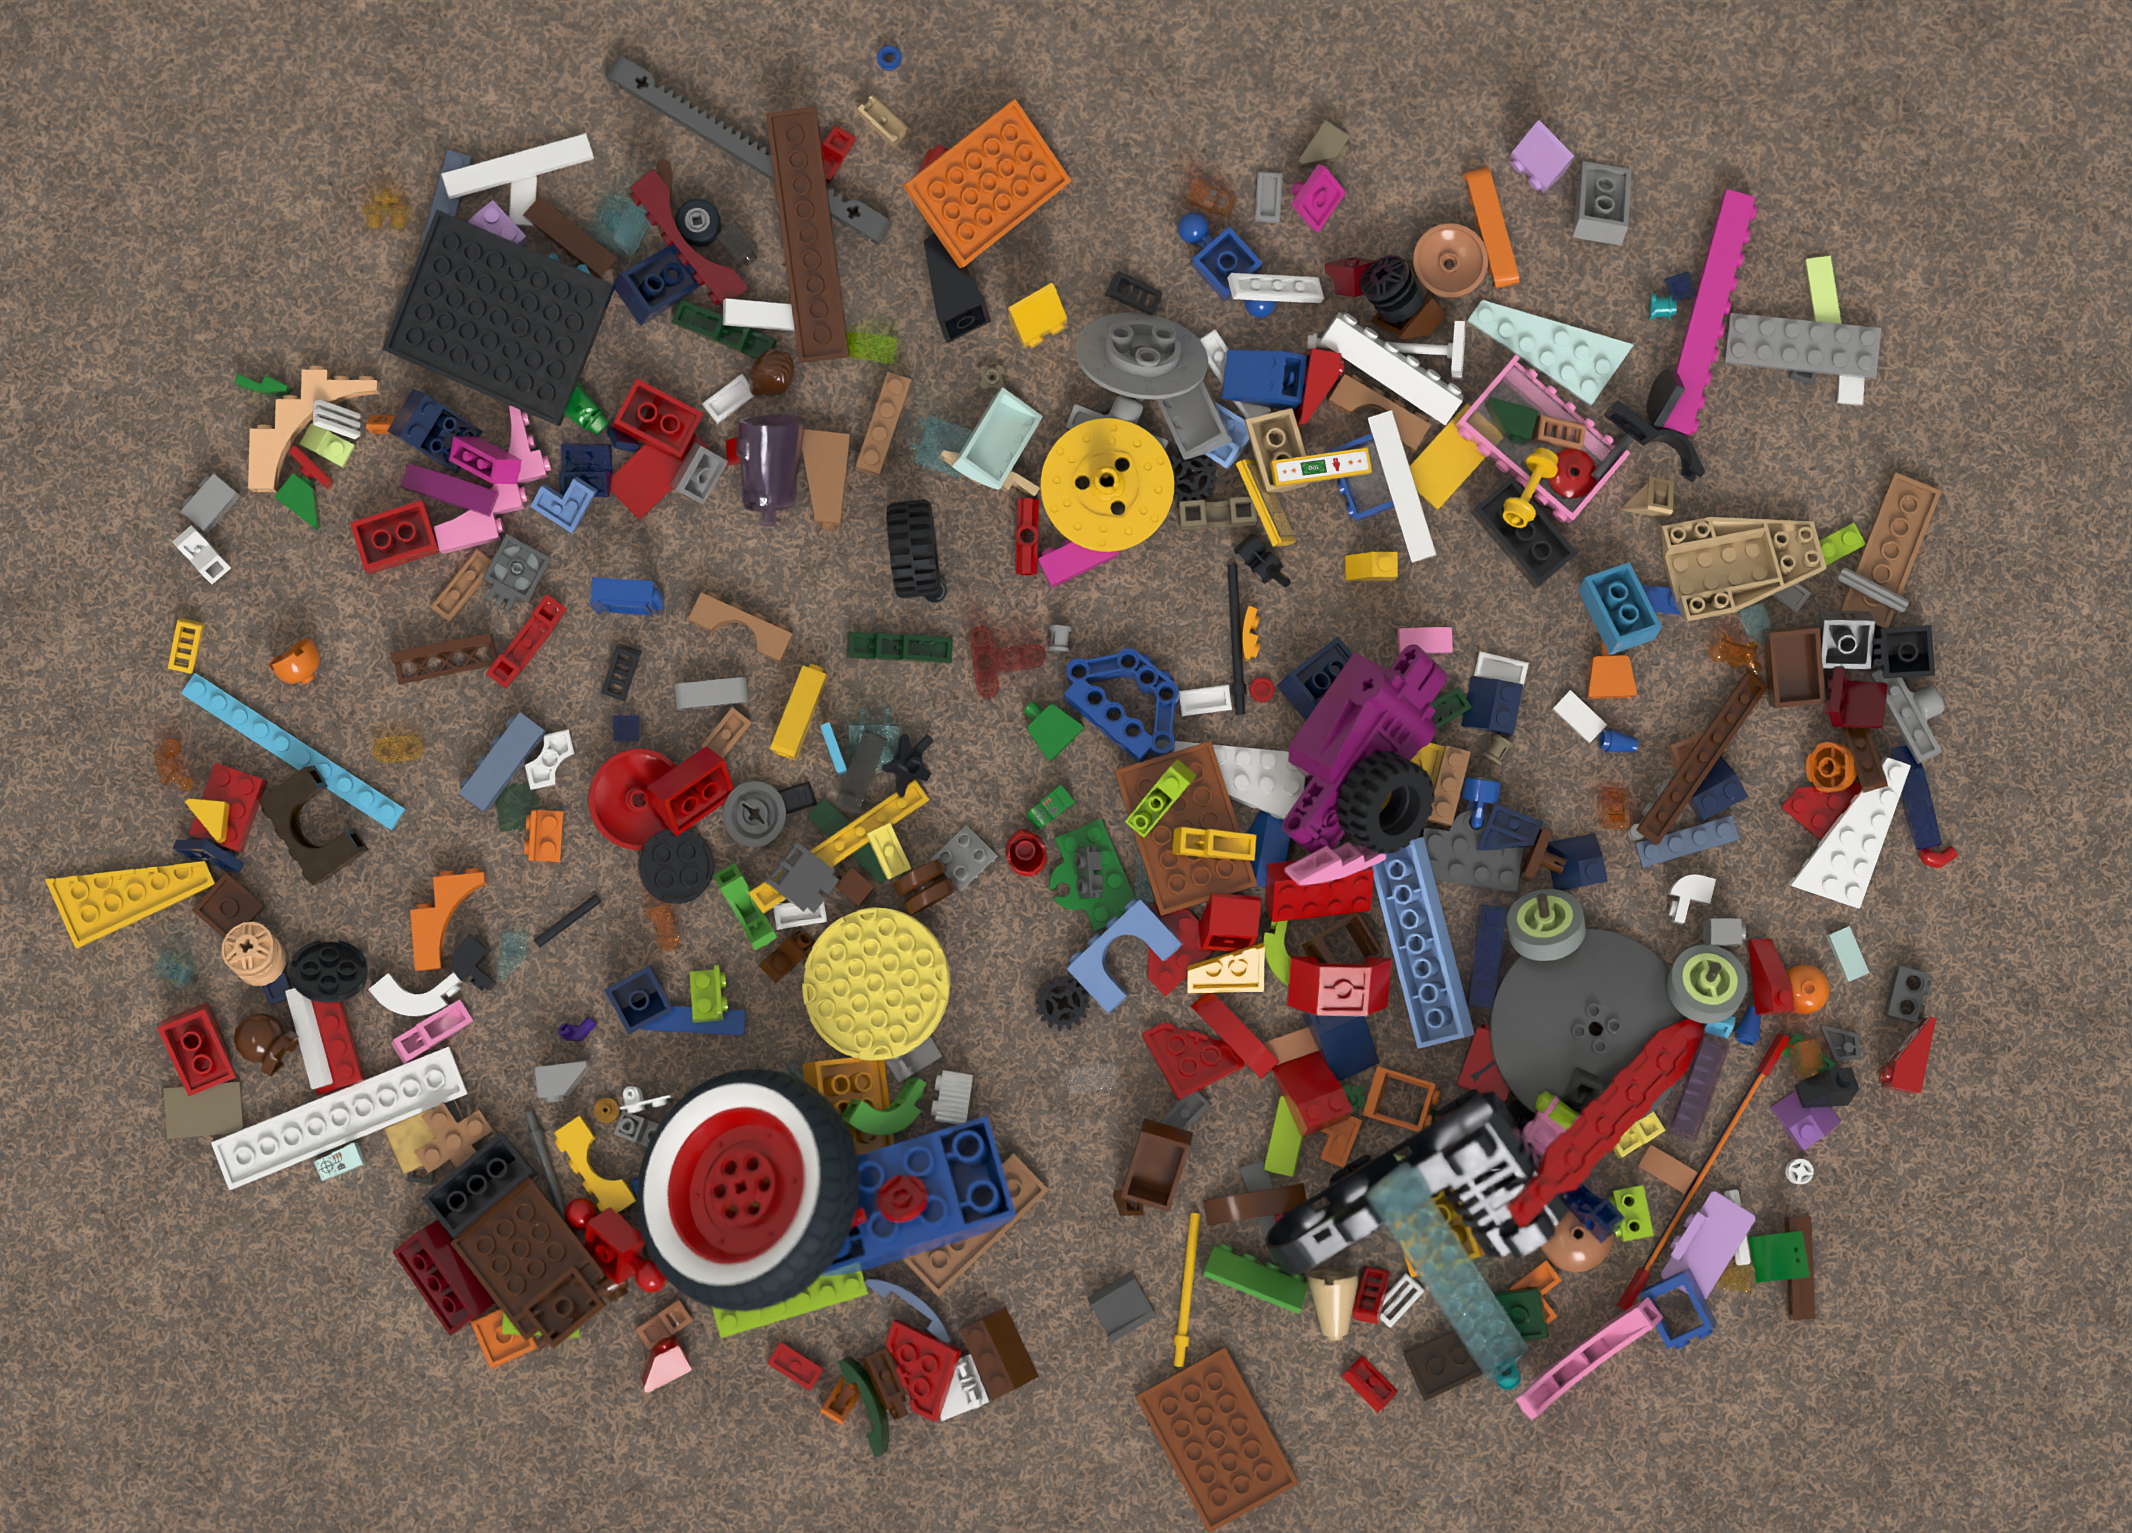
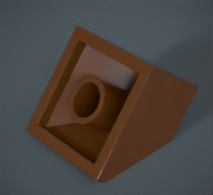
(1420, 324)

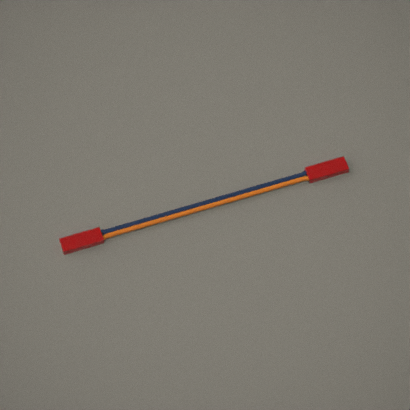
(1763, 1070)

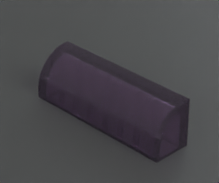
(1698, 1089)

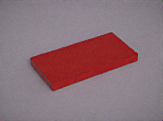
(648, 477)

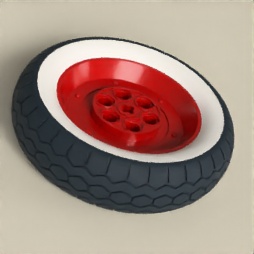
(802, 1216)

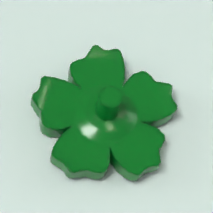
(1353, 1097)

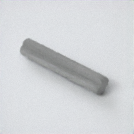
(1873, 590)

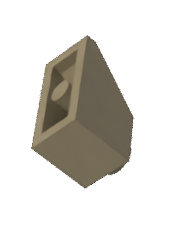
(1325, 146)

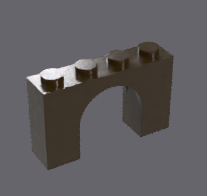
(284, 809)

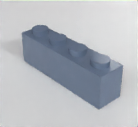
(502, 762)

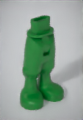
(586, 412)

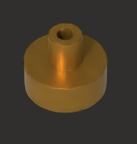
(613, 1110)

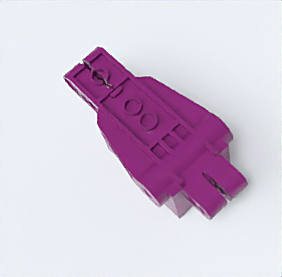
(1358, 717)

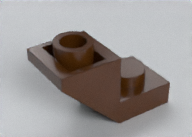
(787, 955)

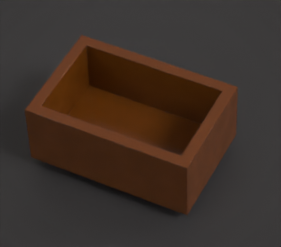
(1794, 666)
(1156, 1164)

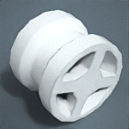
(1803, 1172)

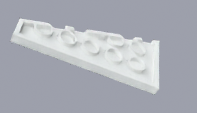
(1256, 776)
(1851, 847)

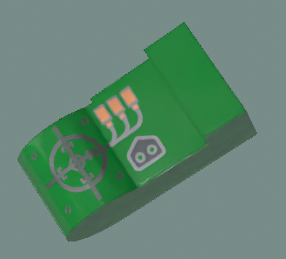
(1050, 807)

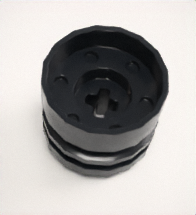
(1393, 289)

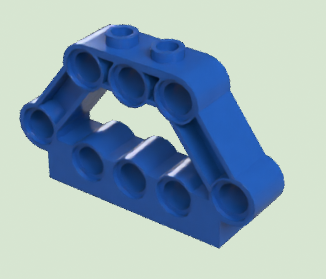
(1110, 668)

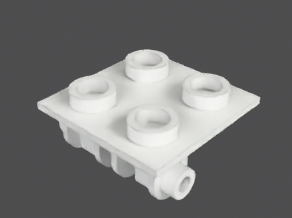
(635, 1102)
(965, 1390)

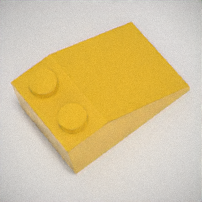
(1037, 316)

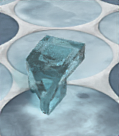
(1755, 621)
(512, 951)

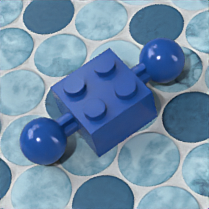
(1221, 258)

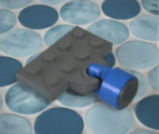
(1455, 852)

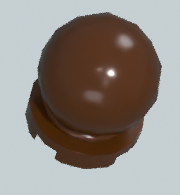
(263, 1041)

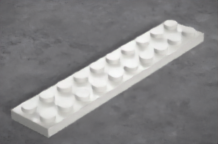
(339, 1118)

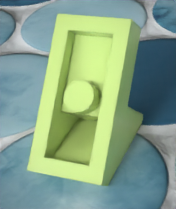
(327, 445)

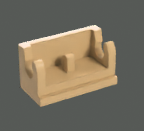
(883, 121)

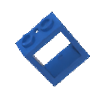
(1682, 1278)

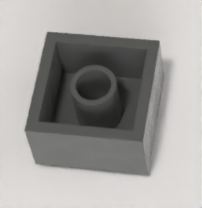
(1846, 639)

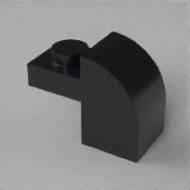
(466, 962)

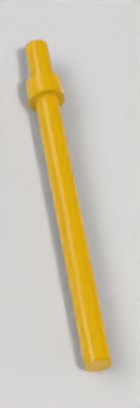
(1181, 1340)

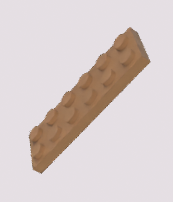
(1893, 544)
(947, 1263)

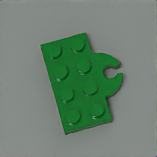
(1115, 884)

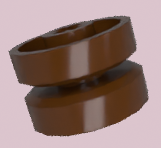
(923, 884)

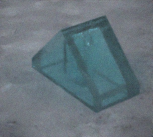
(174, 970)

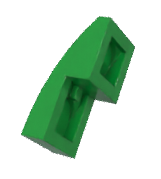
(267, 387)

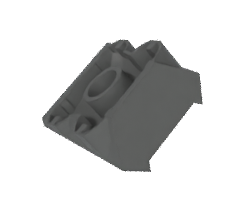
(1121, 1307)

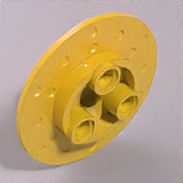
(1091, 453)

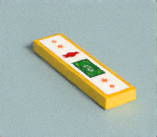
(1320, 467)

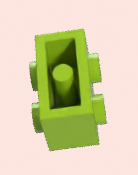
(1634, 1212)

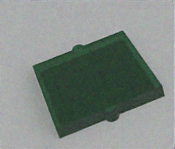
(514, 805)

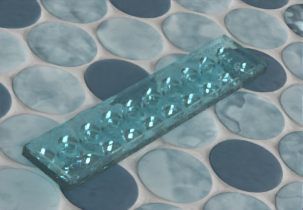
(1447, 1271)

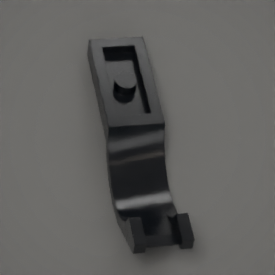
(1645, 433)

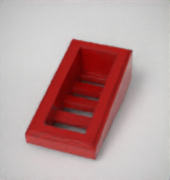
(1366, 1310)

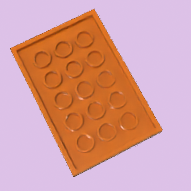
(987, 183)

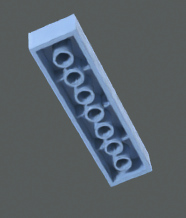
(1422, 946)

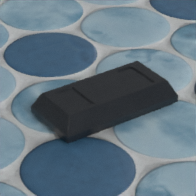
(798, 797)

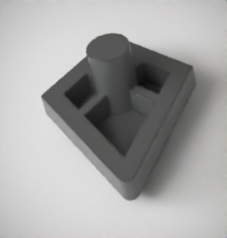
(1841, 1043)

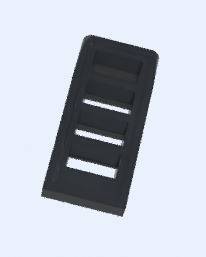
(1130, 301)
(636, 654)

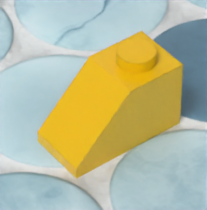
(1371, 566)

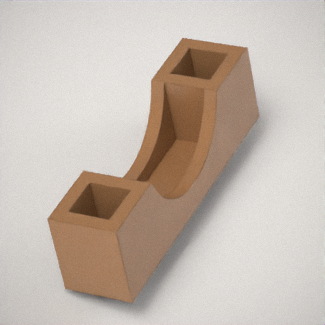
(1353, 395)
(883, 424)
(712, 613)

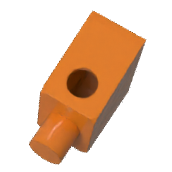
(1610, 676)

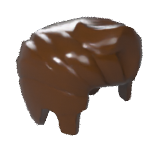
(771, 373)

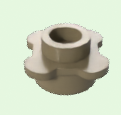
(997, 372)

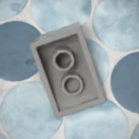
(1602, 203)

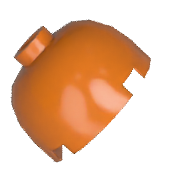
(297, 663)
(1831, 767)
(1809, 988)

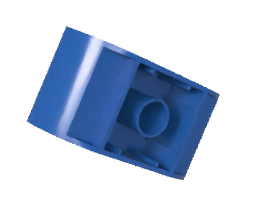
(963, 1188)

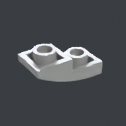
(635, 1128)

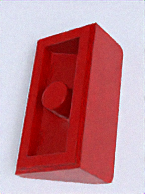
(1369, 1383)

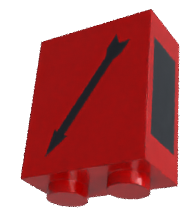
(1479, 1066)

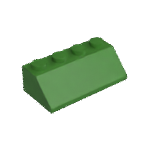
(1257, 1280)

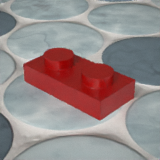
(795, 1366)

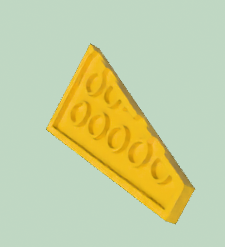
(112, 900)

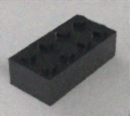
(1534, 549)

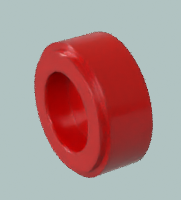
(1261, 689)

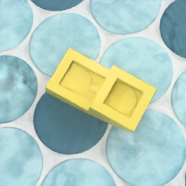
(1639, 1134)

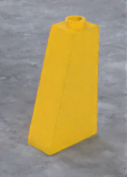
(799, 712)

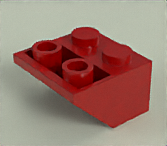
(1229, 922)

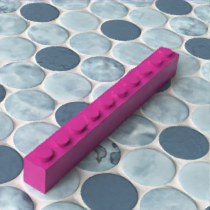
(1709, 308)

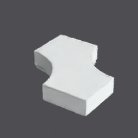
(543, 769)

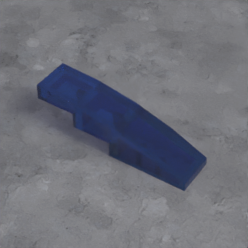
(1918, 802)

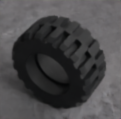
(913, 548)
(1365, 793)

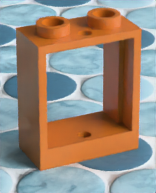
(1377, 1091)

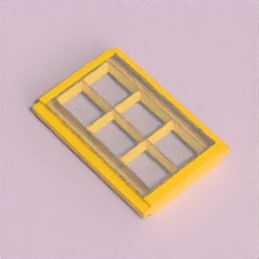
(1266, 505)

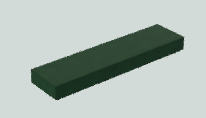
(831, 822)

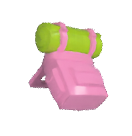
(1550, 1121)

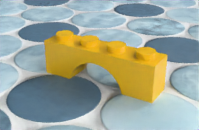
(576, 1141)

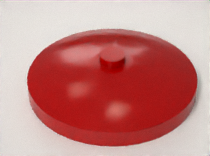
(620, 797)

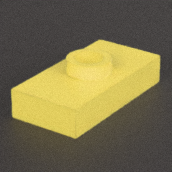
(888, 851)

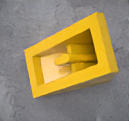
(212, 815)

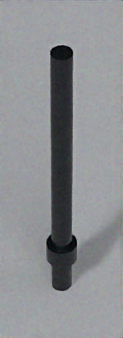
(1239, 687)

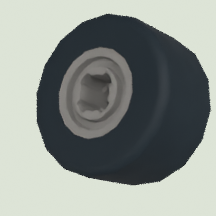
(704, 229)

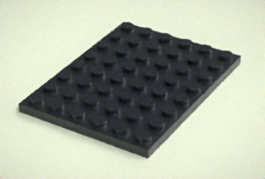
(498, 317)

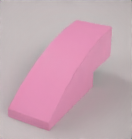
(431, 1031)

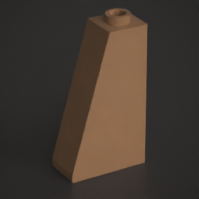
(826, 469)

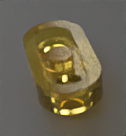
(398, 748)

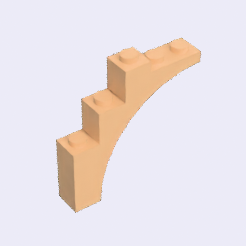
(292, 414)

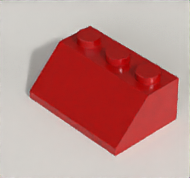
(691, 790)

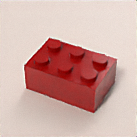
(395, 537)
(242, 794)

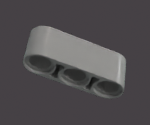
(711, 692)

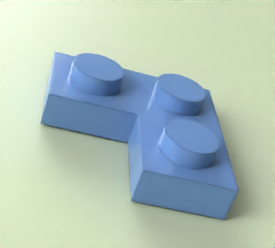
(565, 509)

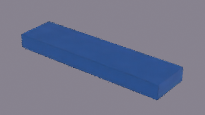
(682, 1021)

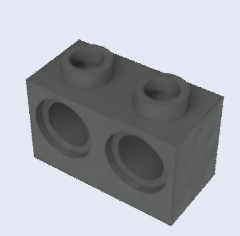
(1899, 992)

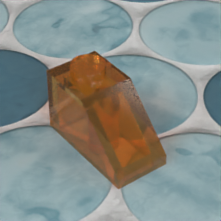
(1805, 1057)

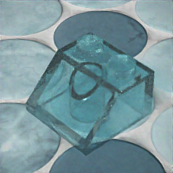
(618, 224)

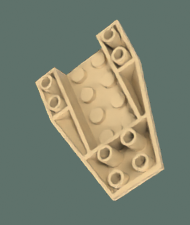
(1735, 562)

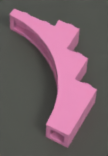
(477, 529)
(1587, 1355)

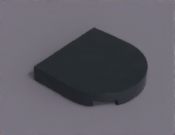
(1664, 396)

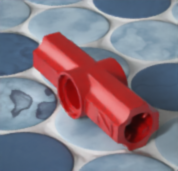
(1027, 521)

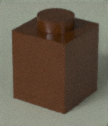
(854, 886)

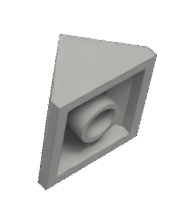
(698, 473)

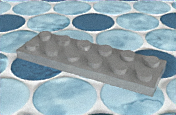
(1803, 345)

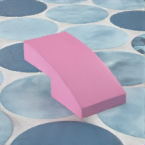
(1427, 638)

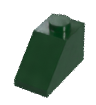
(1512, 419)

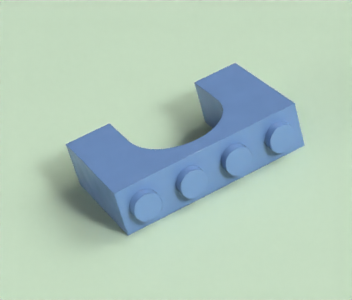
(1091, 966)

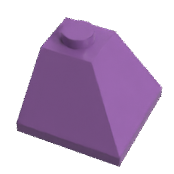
(1804, 1124)

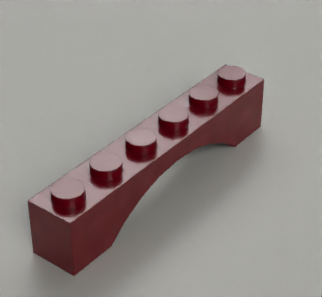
(654, 196)

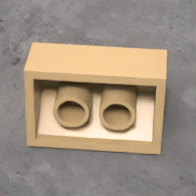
(1272, 439)

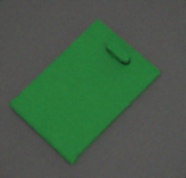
(1778, 1256)

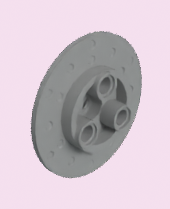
(1141, 356)

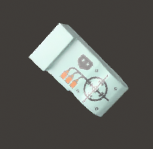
(340, 1161)

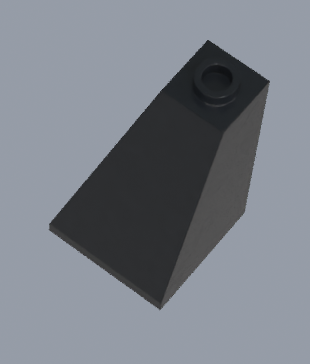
(955, 294)

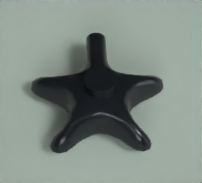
(908, 762)

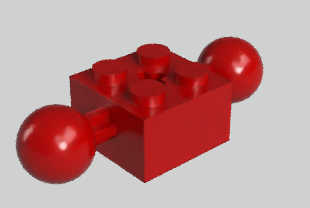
(614, 1245)

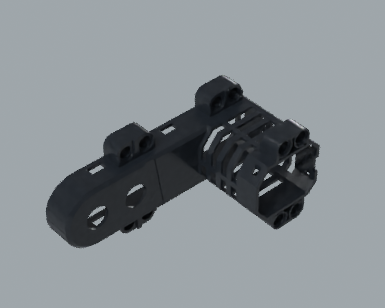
(1463, 1144)

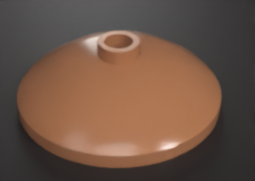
(1455, 244)
(1572, 1253)

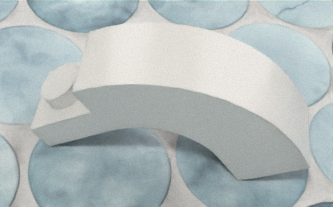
(398, 1000)

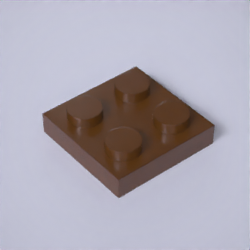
(227, 905)

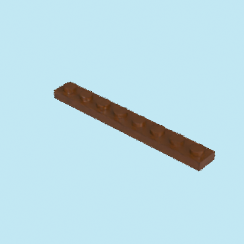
(1702, 758)

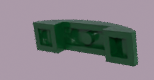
(855, 1372)

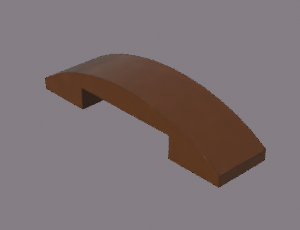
(1254, 1204)

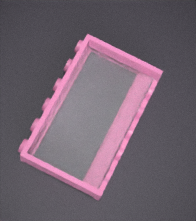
(1522, 388)

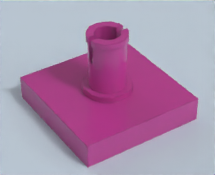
(1317, 197)

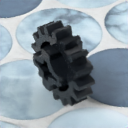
(1202, 472)
(1056, 1014)

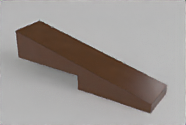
(570, 237)

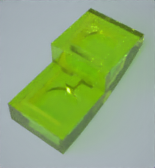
(871, 347)

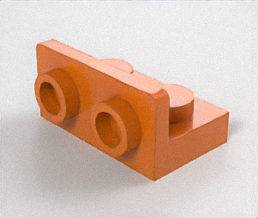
(545, 835)

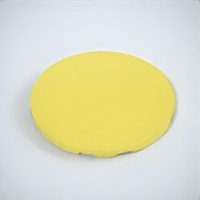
(876, 984)

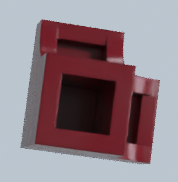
(1348, 275)

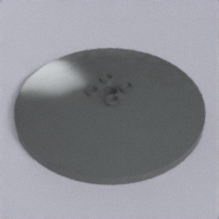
(1547, 1007)

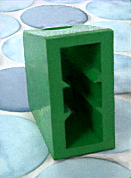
(1051, 729)

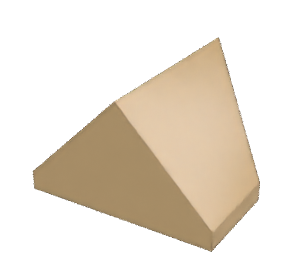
(1653, 499)

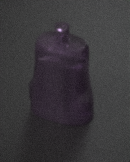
(769, 462)

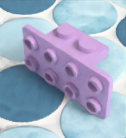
(1709, 1241)

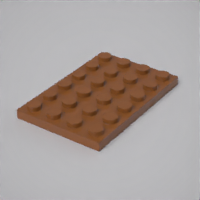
(1204, 805)
(1216, 1440)

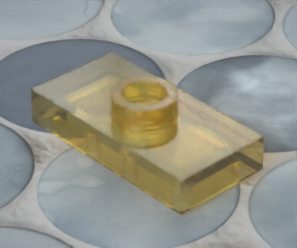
(1736, 1278)

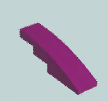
(449, 490)

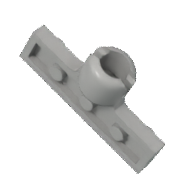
(1122, 408)
(1911, 715)

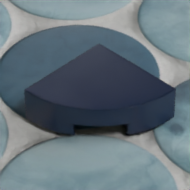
(622, 441)

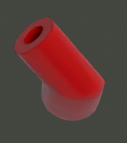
(1937, 859)

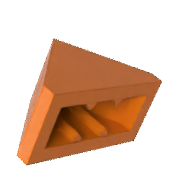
(841, 1401)

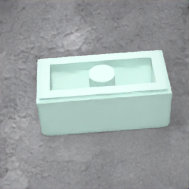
(1847, 954)

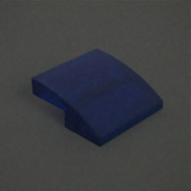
(589, 463)

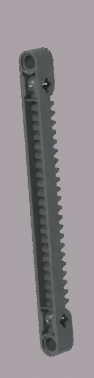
(629, 75)

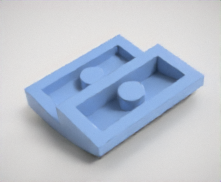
(1237, 428)

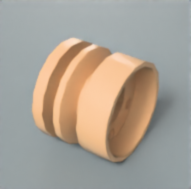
(254, 954)

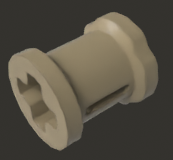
(1497, 749)

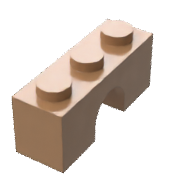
(1449, 785)

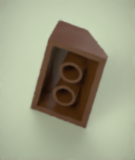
(998, 1353)

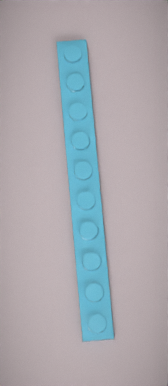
(292, 750)

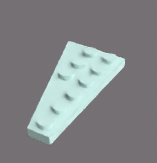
(1564, 353)

